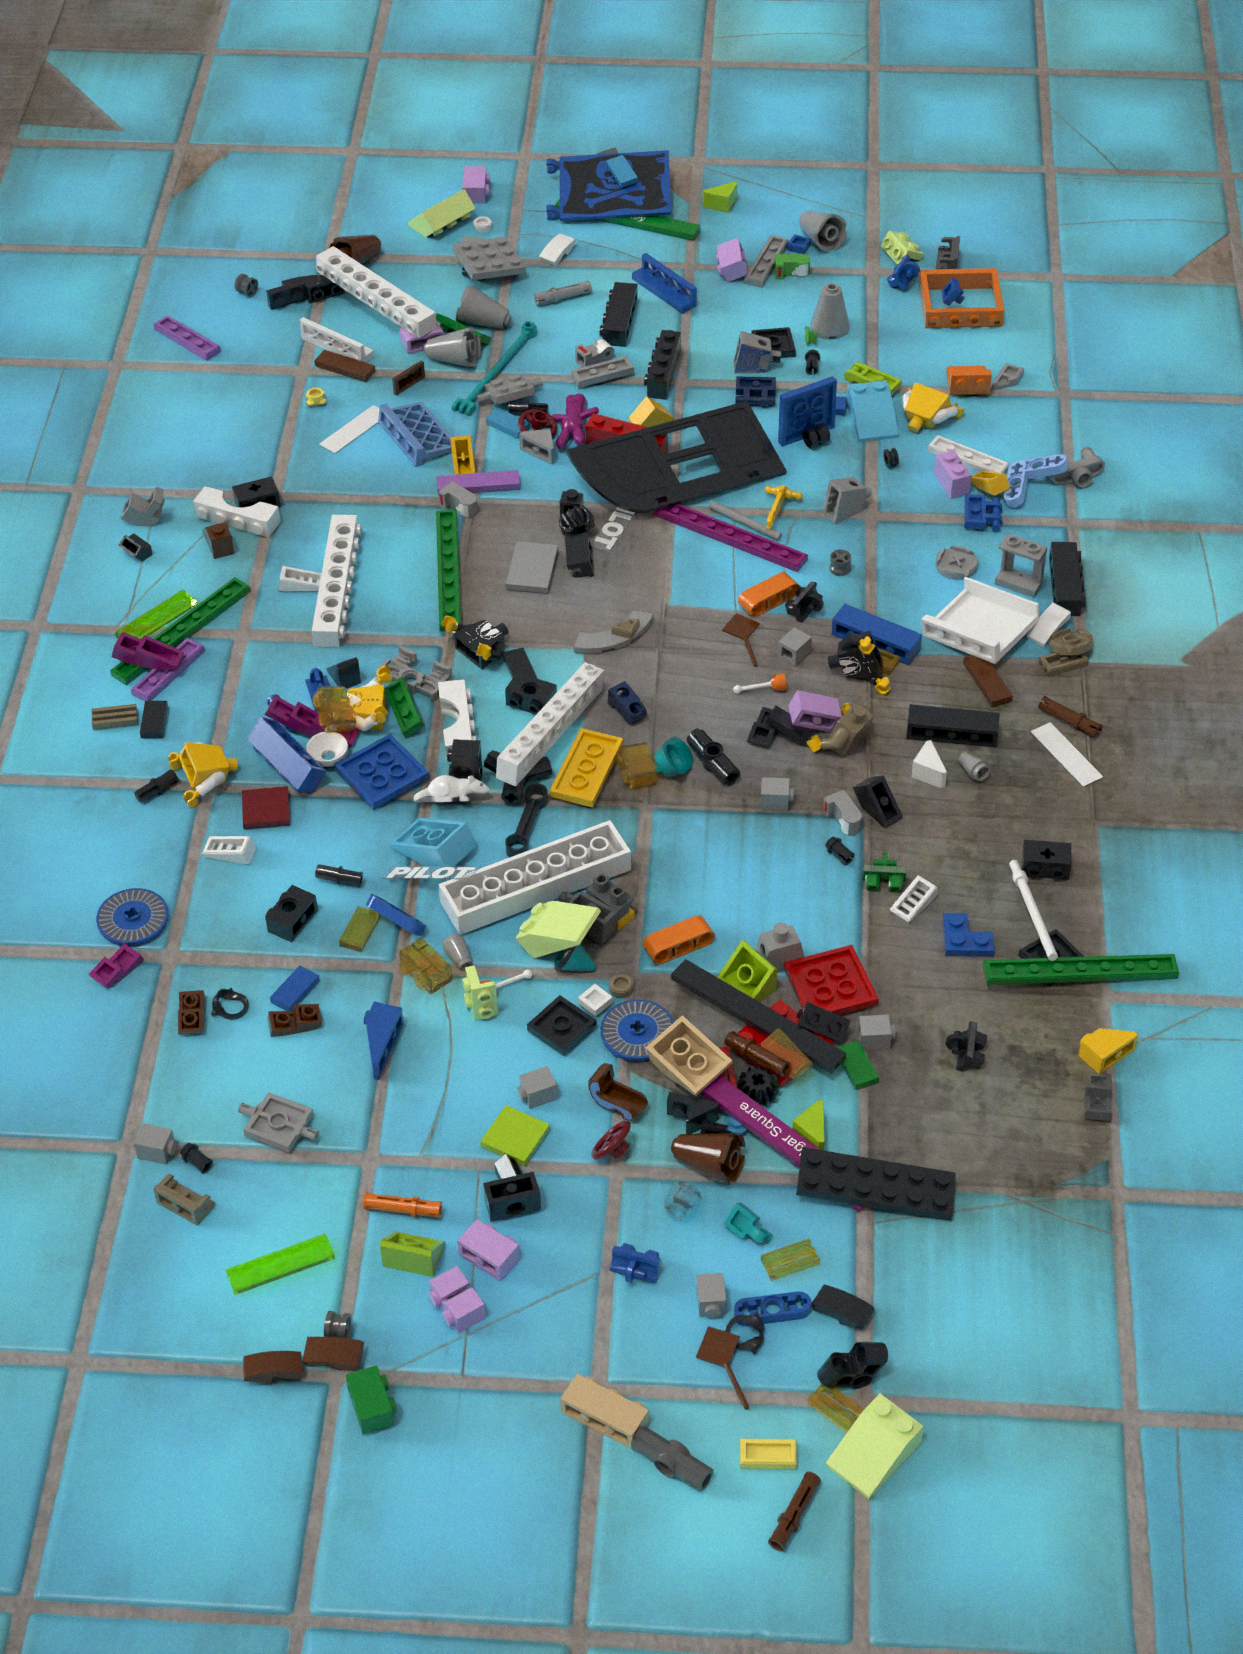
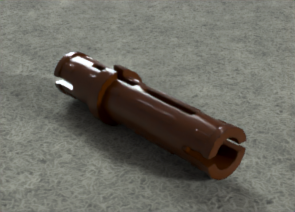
(1078, 720)
(749, 1049)
(789, 1520)

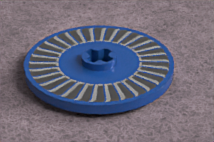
(116, 913)
(620, 1024)

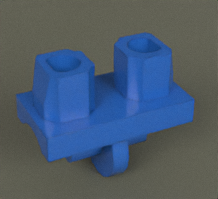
(903, 273)
(635, 1264)

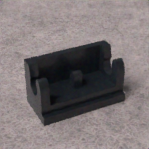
(579, 555)

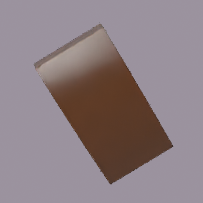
(191, 1012)
(301, 1019)
(333, 1351)
(265, 1365)

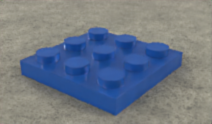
(805, 409)
(382, 771)

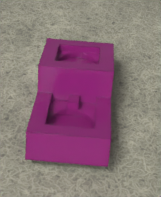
(117, 967)

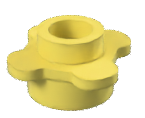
(315, 397)

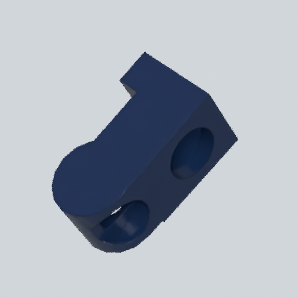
(626, 703)

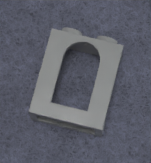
(1015, 579)

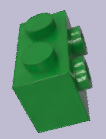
(370, 1399)

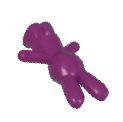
(572, 422)

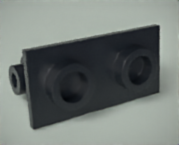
(823, 1022)

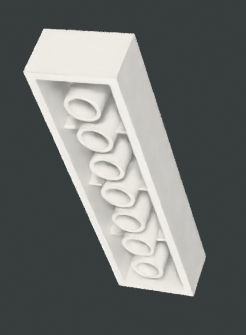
(534, 877)

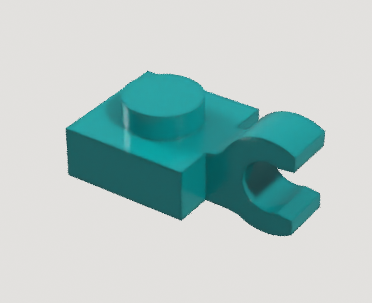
(744, 1224)

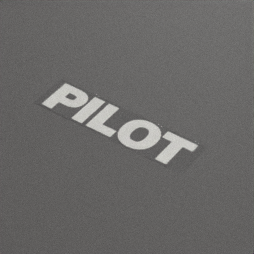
(612, 529)
(430, 872)

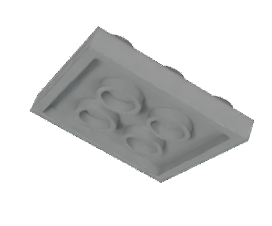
(489, 258)

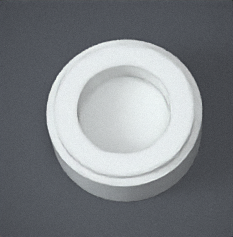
(482, 224)

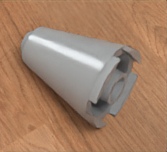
(824, 229)
(481, 310)
(830, 313)
(455, 347)

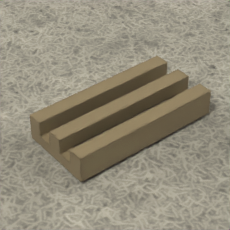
(1064, 665)
(114, 716)

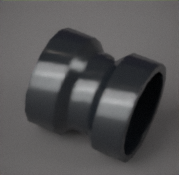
(817, 435)

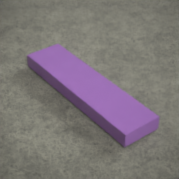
(187, 338)
(482, 481)
(159, 679)

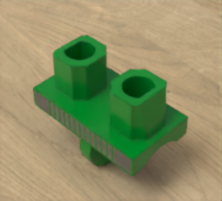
(884, 871)

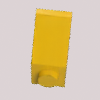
(1106, 1047)

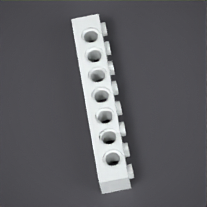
(376, 292)
(336, 581)
(549, 724)

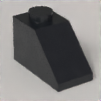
(878, 800)

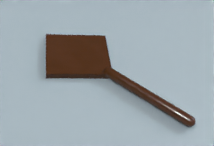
(742, 628)
(718, 1349)

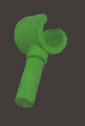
(811, 337)

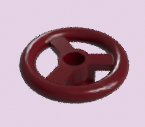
(538, 419)
(612, 1142)

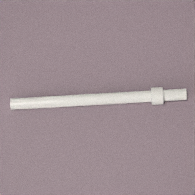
(1021, 880)

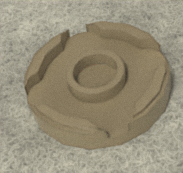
(1071, 643)

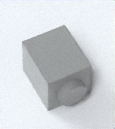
(794, 646)
(776, 794)
(875, 1032)
(537, 1087)
(155, 1144)
(711, 1295)

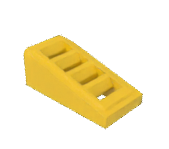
(990, 482)

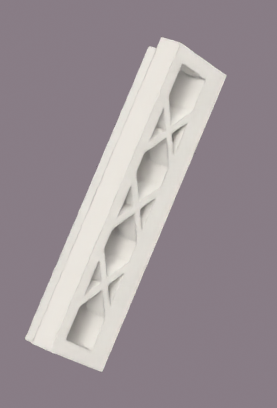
(334, 341)

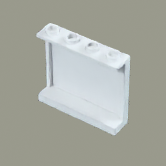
(982, 621)

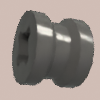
(246, 285)
(840, 562)
(337, 1325)

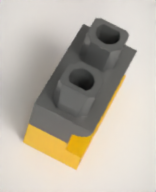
(613, 896)

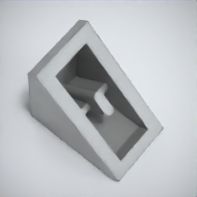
(538, 444)

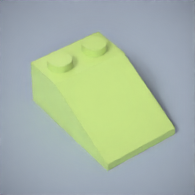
(555, 927)
(875, 1446)

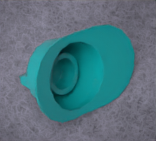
(673, 757)

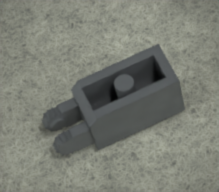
(606, 921)

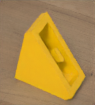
(650, 413)
(462, 455)

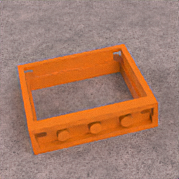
(961, 317)

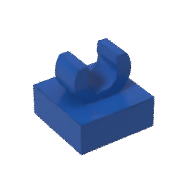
(952, 292)

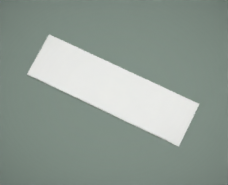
(352, 430)
(1066, 754)

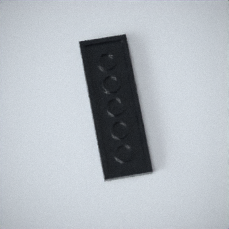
(876, 1183)

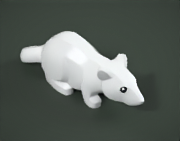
(446, 787)

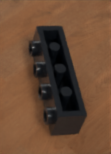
(663, 364)

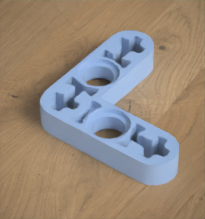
(1026, 468)

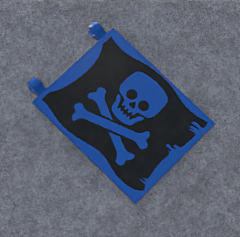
(593, 193)

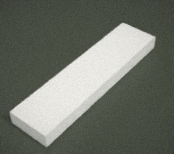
(970, 457)

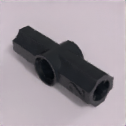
(713, 756)

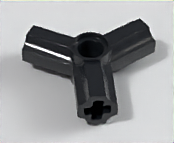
(513, 794)

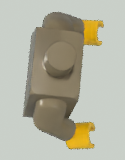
(847, 731)

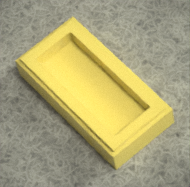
(768, 1454)

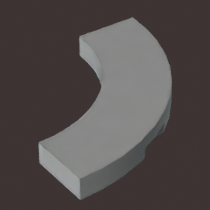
(596, 642)

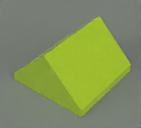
(750, 972)
(411, 1253)

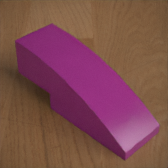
(146, 652)

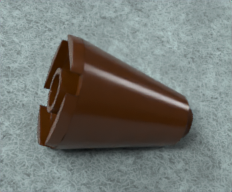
(359, 247)
(711, 1154)

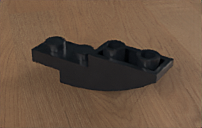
(309, 288)

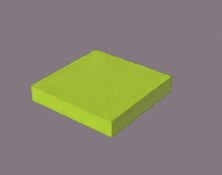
(515, 1135)

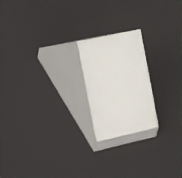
(929, 767)

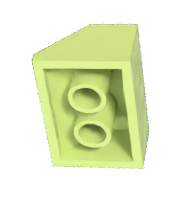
(443, 214)

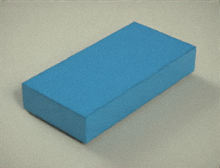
(622, 171)
(505, 422)

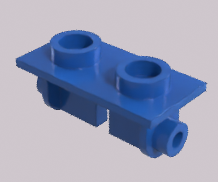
(316, 680)

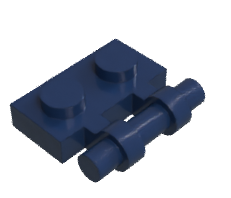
(756, 386)

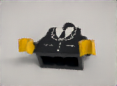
(478, 641)
(861, 660)

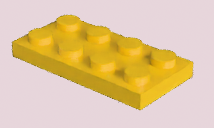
(586, 767)

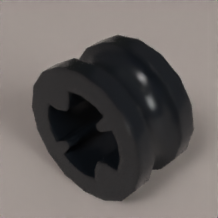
(891, 457)

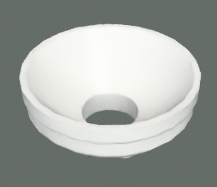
(327, 743)

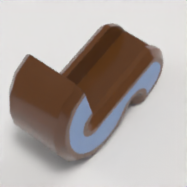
(614, 1095)

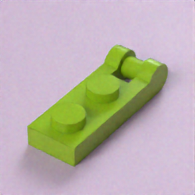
(864, 374)

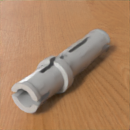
(556, 294)

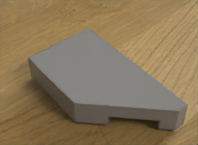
(1008, 377)

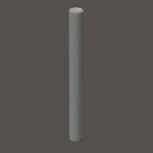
(745, 520)

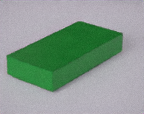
(858, 1066)

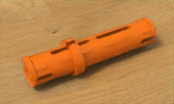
(412, 1206)

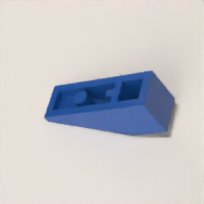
(383, 1028)

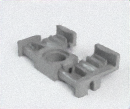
(427, 685)

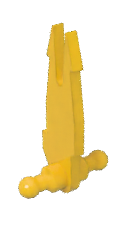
(781, 493)

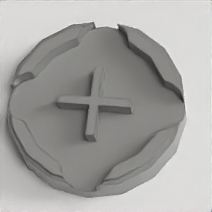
(956, 563)

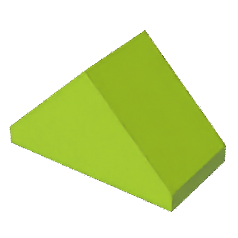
(720, 197)
(811, 1124)

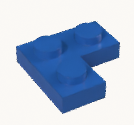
(961, 942)

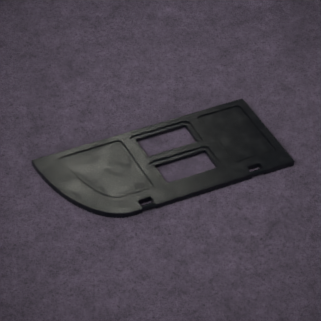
(636, 472)

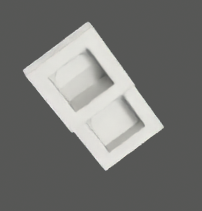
(556, 248)
(1048, 624)

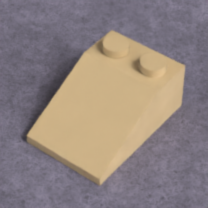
(687, 1056)

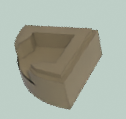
(626, 629)

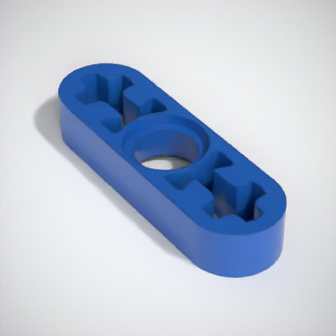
(396, 915)
(778, 1299)

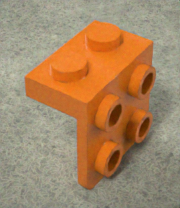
(968, 380)

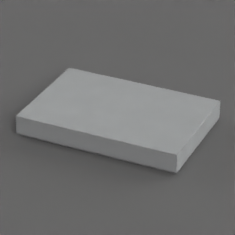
(532, 567)

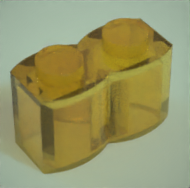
(334, 709)
(637, 765)

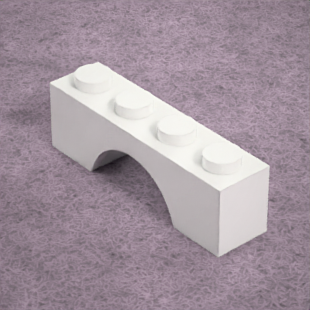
(256, 519)
(453, 702)

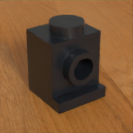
(570, 499)

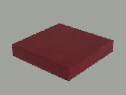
(265, 807)

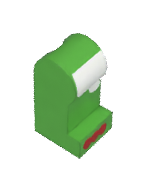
(791, 265)

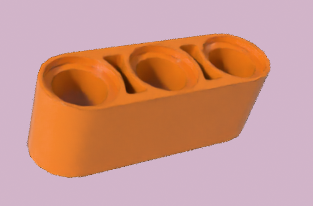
(768, 594)
(678, 939)

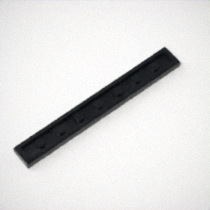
(756, 1014)

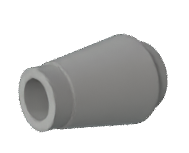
(974, 766)
(457, 950)

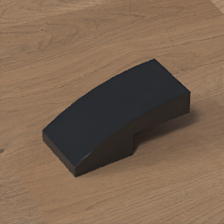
(761, 732)
(846, 1307)

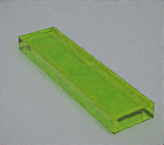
(159, 615)
(280, 1264)

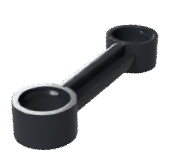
(527, 819)

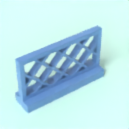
(404, 435)

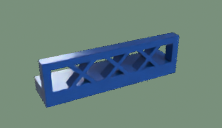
(665, 287)

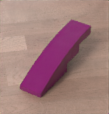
(302, 719)

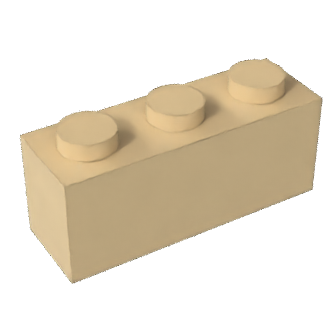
(603, 1410)

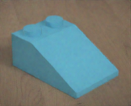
(872, 411)
(435, 842)

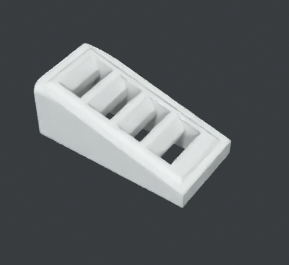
(298, 580)
(244, 849)
(918, 884)

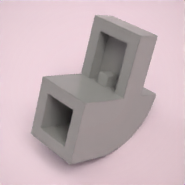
(143, 511)

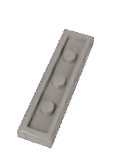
(765, 261)

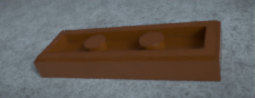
(344, 365)
(988, 680)

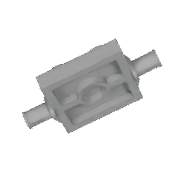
(509, 389)
(278, 1122)

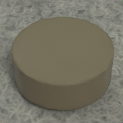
(621, 986)

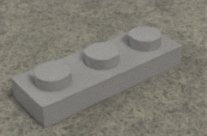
(602, 371)

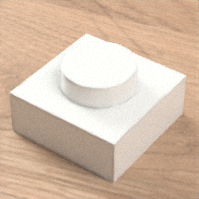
(595, 1000)

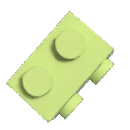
(899, 245)
(480, 997)

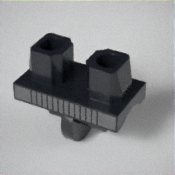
(806, 601)
(964, 1045)

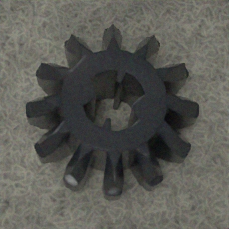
(576, 521)
(759, 1085)

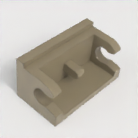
(182, 1200)

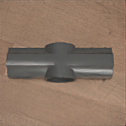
(672, 1458)

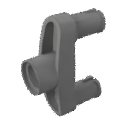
(1081, 471)

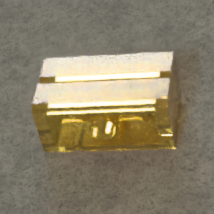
(425, 966)

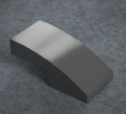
(1098, 1096)

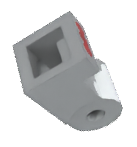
(595, 353)
(458, 498)
(844, 811)

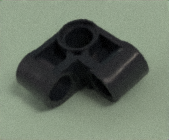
(853, 1368)

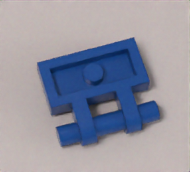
(975, 512)

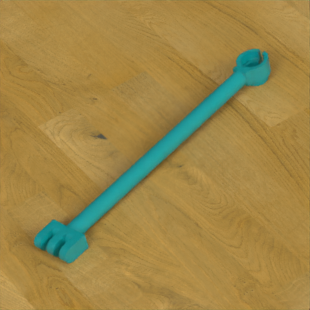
(529, 331)

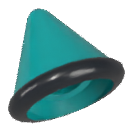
(574, 959)

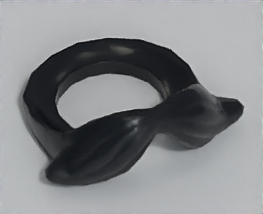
(217, 1008)
(756, 1322)

